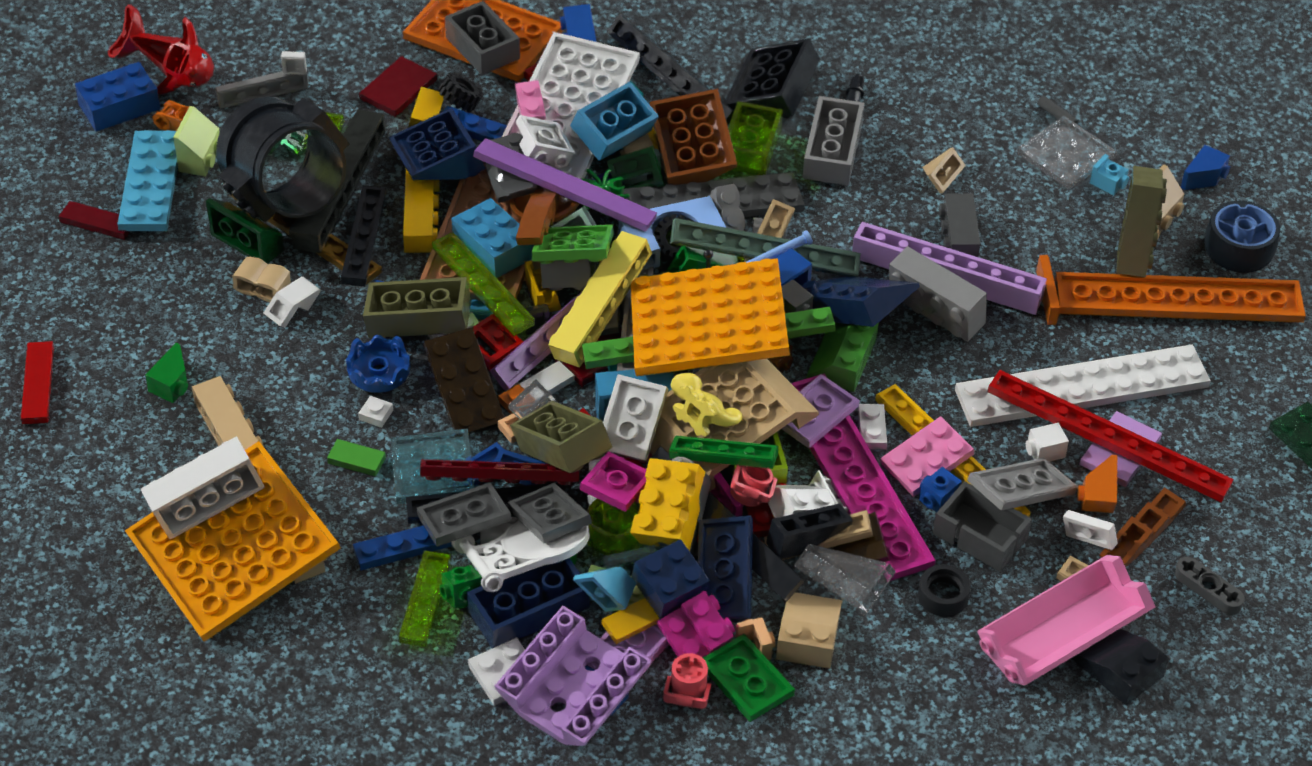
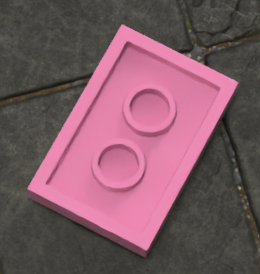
(926, 453)

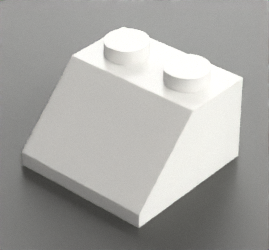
(797, 499)

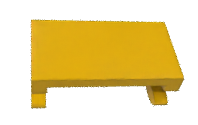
(426, 106)
(538, 294)

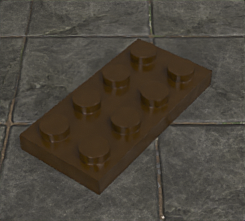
(463, 381)

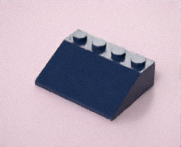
(438, 149)
(859, 299)

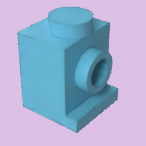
(1109, 175)

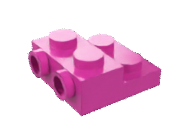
(615, 481)
(697, 627)

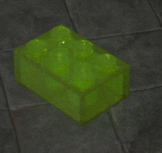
(754, 136)

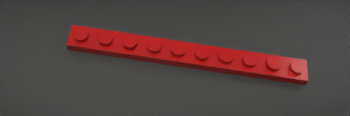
(1111, 436)

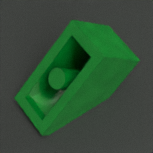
(168, 376)

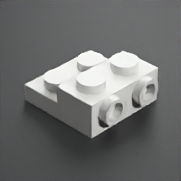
(544, 141)

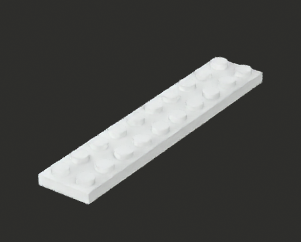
(1092, 383)

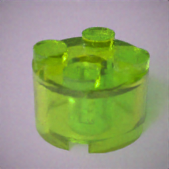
(611, 528)

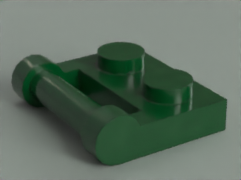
(636, 164)

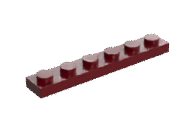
(488, 471)

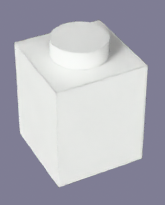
(1047, 442)

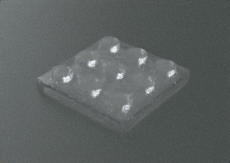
(1065, 152)

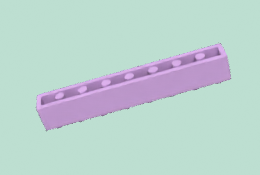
(1000, 282)

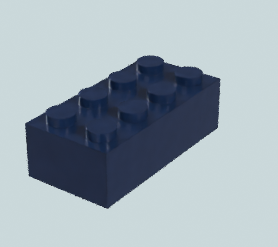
(526, 602)

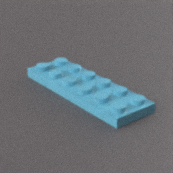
(149, 182)

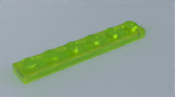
(483, 283)

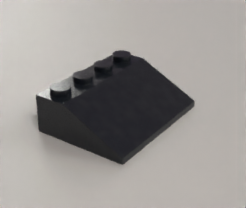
(775, 76)

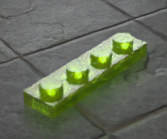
(424, 599)

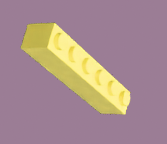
(600, 298)

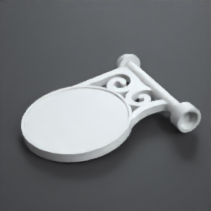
(519, 547)

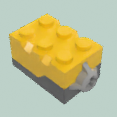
(671, 503)

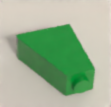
(693, 258)

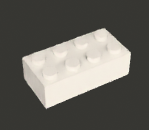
(202, 488)

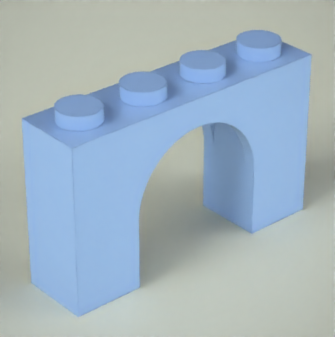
(697, 210)

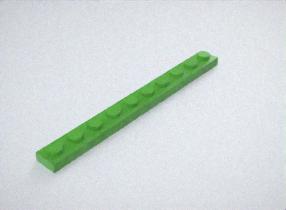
(622, 349)

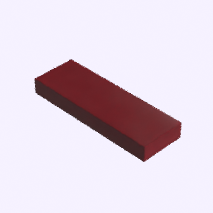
(92, 219)

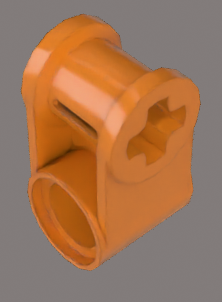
(170, 116)

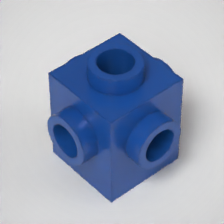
(938, 488)

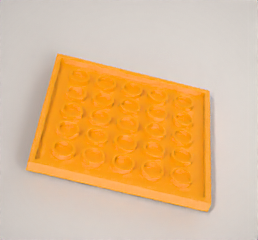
(708, 317)
(238, 554)

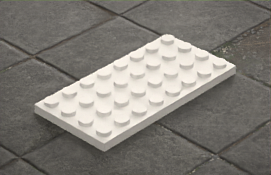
(571, 77)

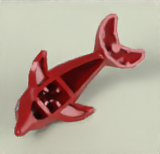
(178, 58)

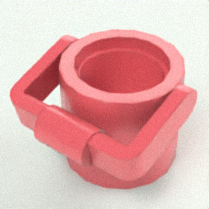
(751, 484)
(688, 682)

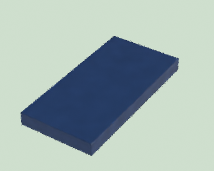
(727, 562)

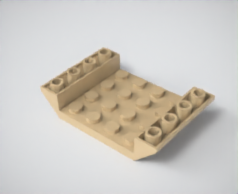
(753, 388)

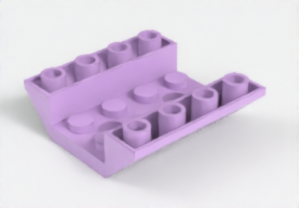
(555, 672)

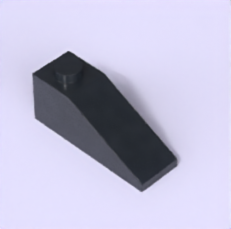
(793, 533)

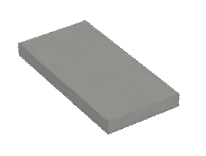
(1022, 484)

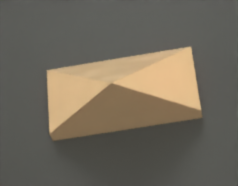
(944, 169)

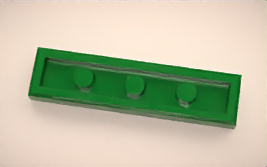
(724, 451)

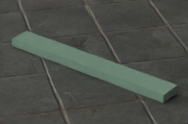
(751, 245)

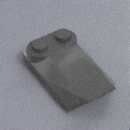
(507, 185)

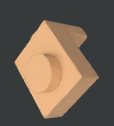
(757, 632)

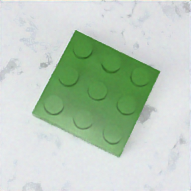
(574, 244)

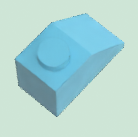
(608, 587)

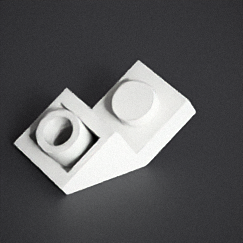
(286, 301)

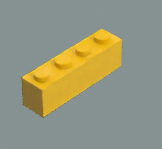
(420, 214)

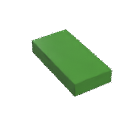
(356, 457)

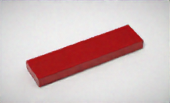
(37, 382)

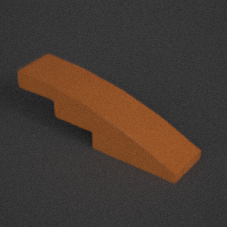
(537, 217)
(1146, 526)

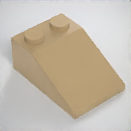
(809, 630)

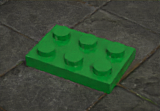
(748, 678)

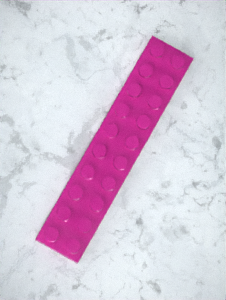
(864, 487)

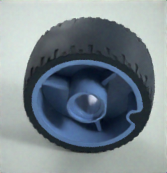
(1242, 236)

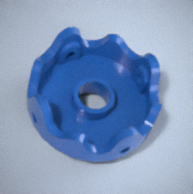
(378, 352)

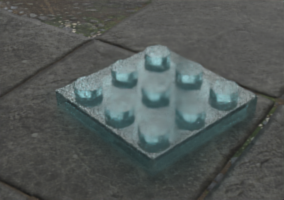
(407, 457)

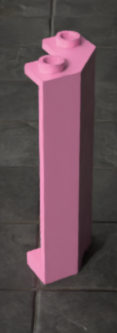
(1065, 620)

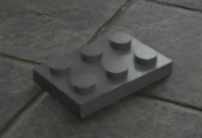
(549, 513)
(463, 514)

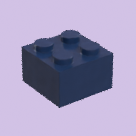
(669, 578)

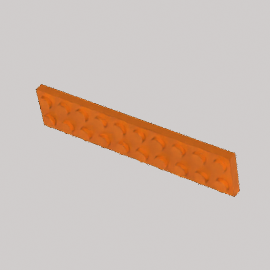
(1180, 297)

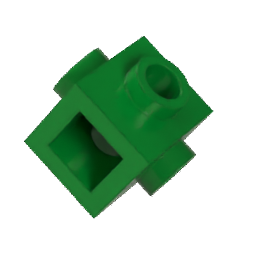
(457, 584)

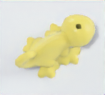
(700, 406)

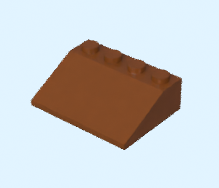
(693, 137)

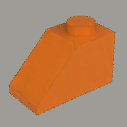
(1100, 488)

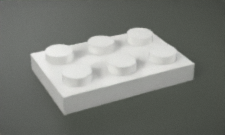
(633, 416)

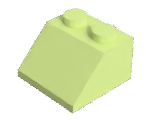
(196, 143)

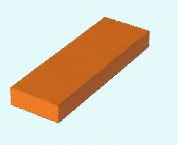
(1050, 297)

